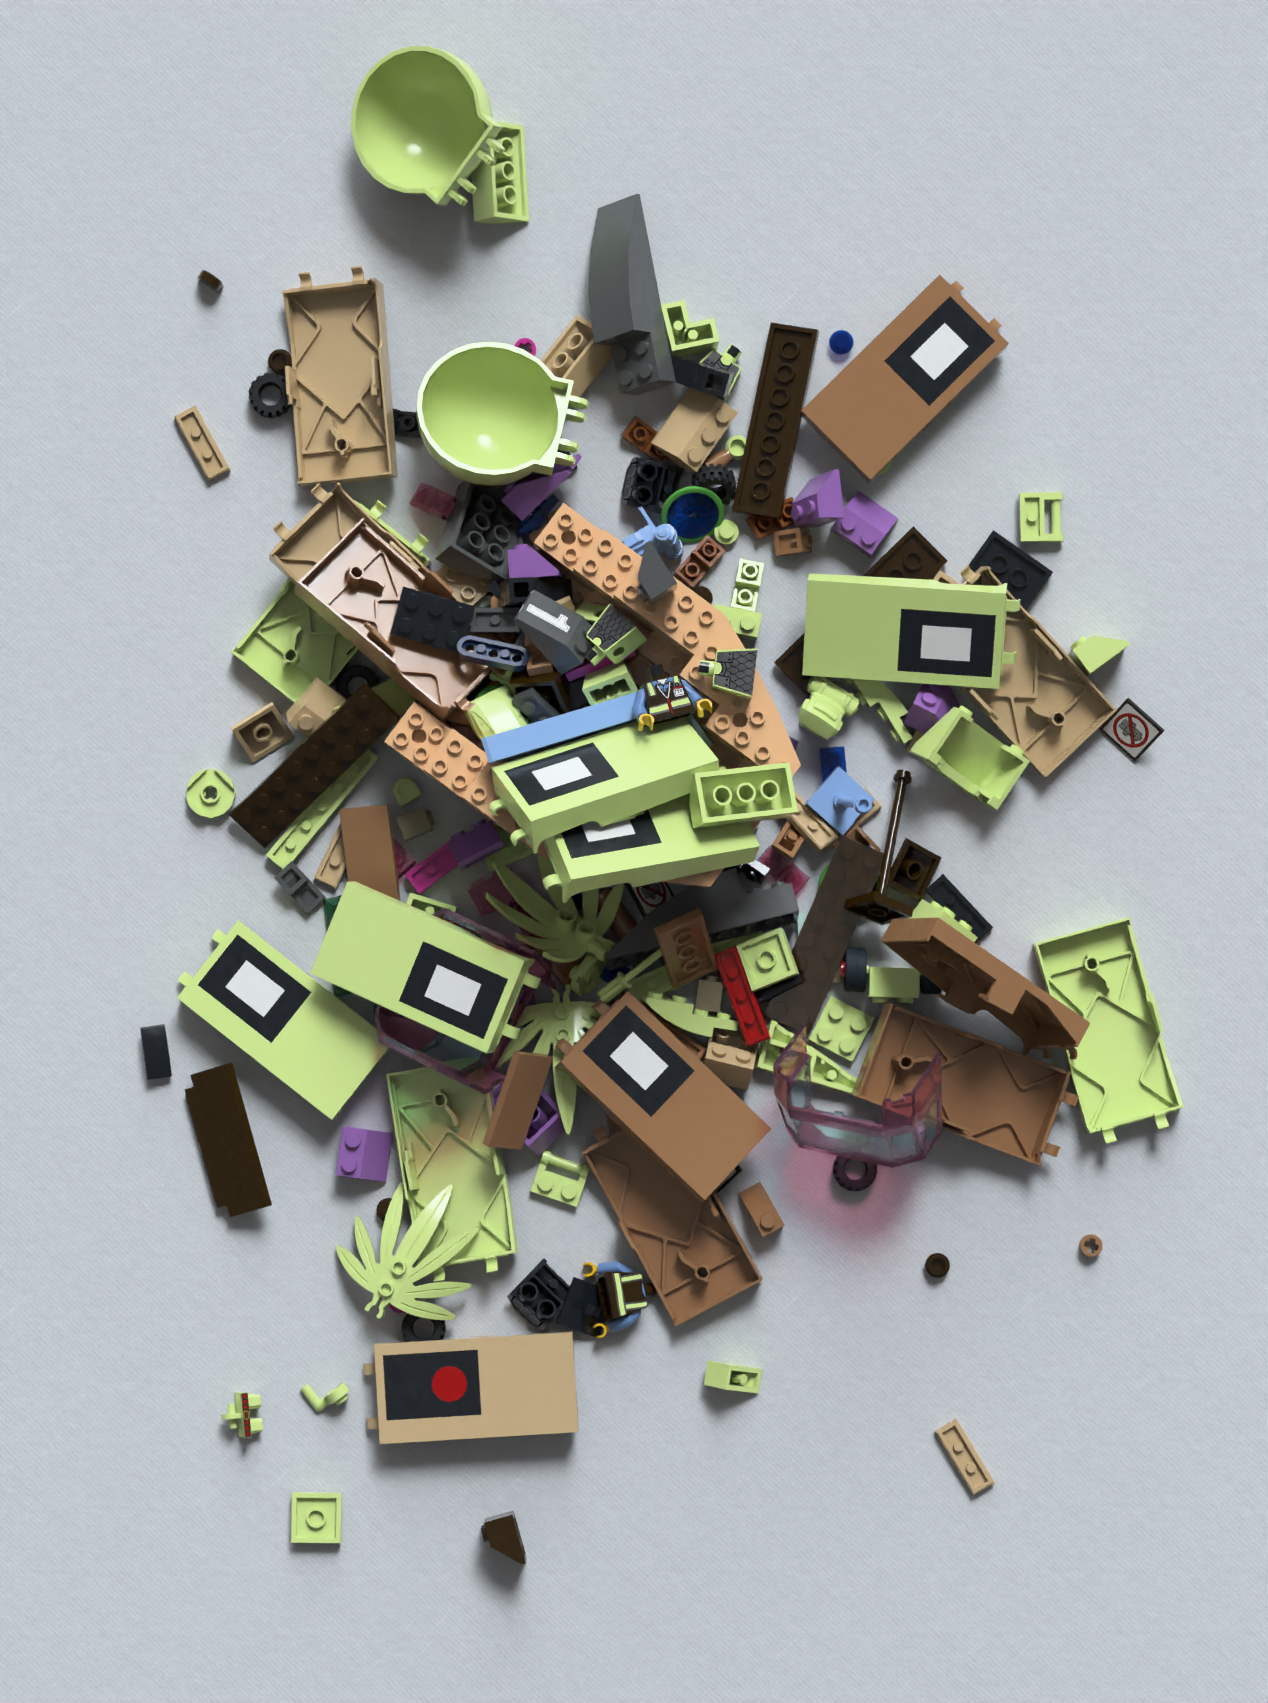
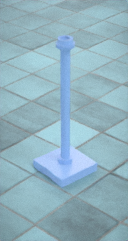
(840, 800)

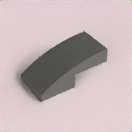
(299, 887)

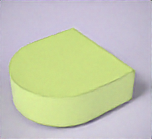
(406, 791)

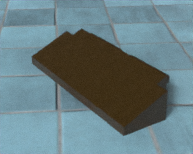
(226, 1141)

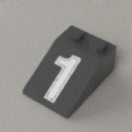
(555, 631)

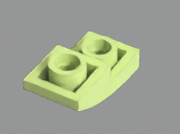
(747, 585)

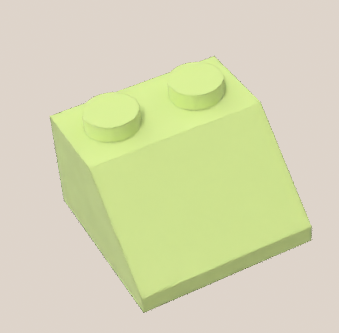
(1095, 652)

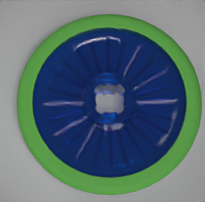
(690, 500)

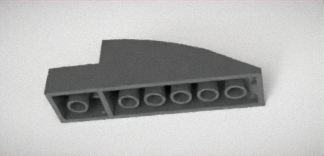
(627, 299)
(725, 914)

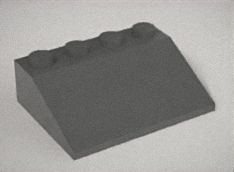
(479, 533)

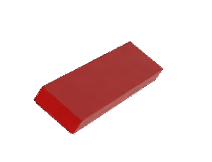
(742, 997)

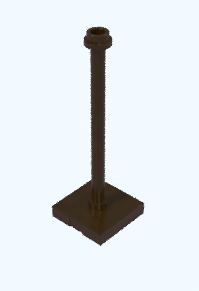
(875, 904)

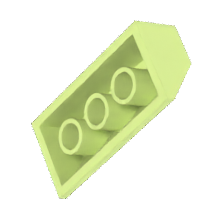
(503, 188)
(742, 795)

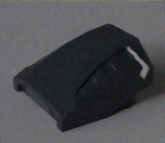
(649, 484)
(539, 1295)

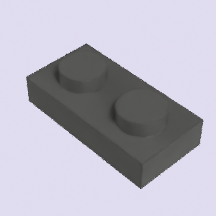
(495, 621)
(534, 705)

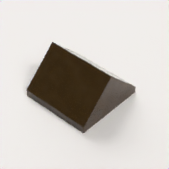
(913, 870)

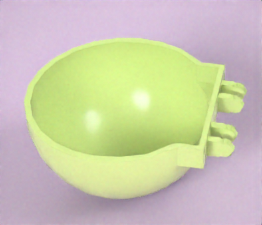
(424, 123)
(496, 414)

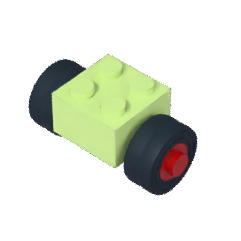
(883, 982)

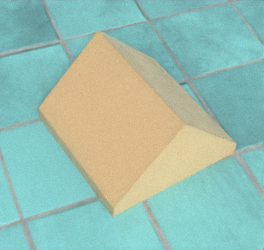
(262, 732)

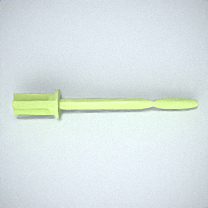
(623, 981)

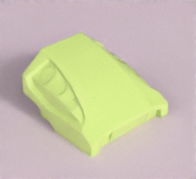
(494, 713)

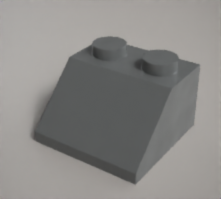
(654, 577)

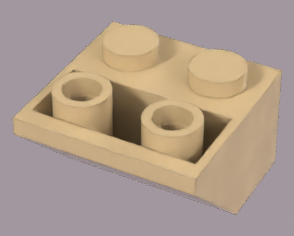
(730, 1057)

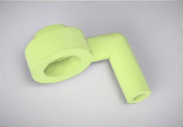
(335, 1396)

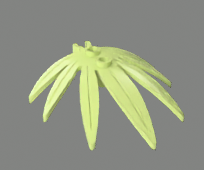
(567, 931)
(557, 1022)
(395, 1274)

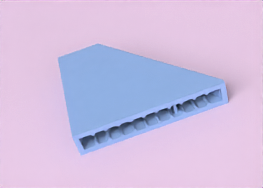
(559, 730)

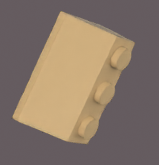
(576, 355)
(693, 429)
(313, 707)

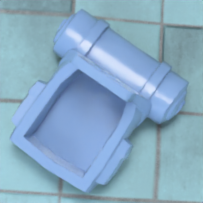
(663, 538)

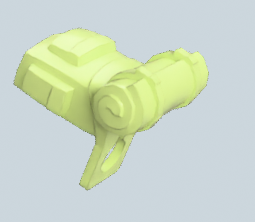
(826, 707)

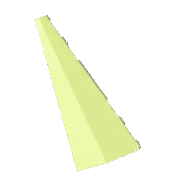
(823, 1070)

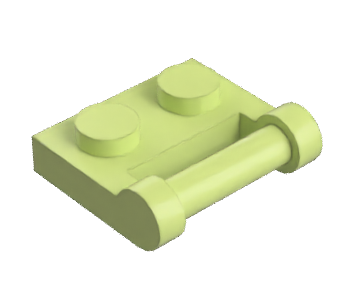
(1033, 517)
(558, 1186)

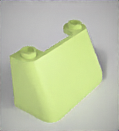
(971, 757)

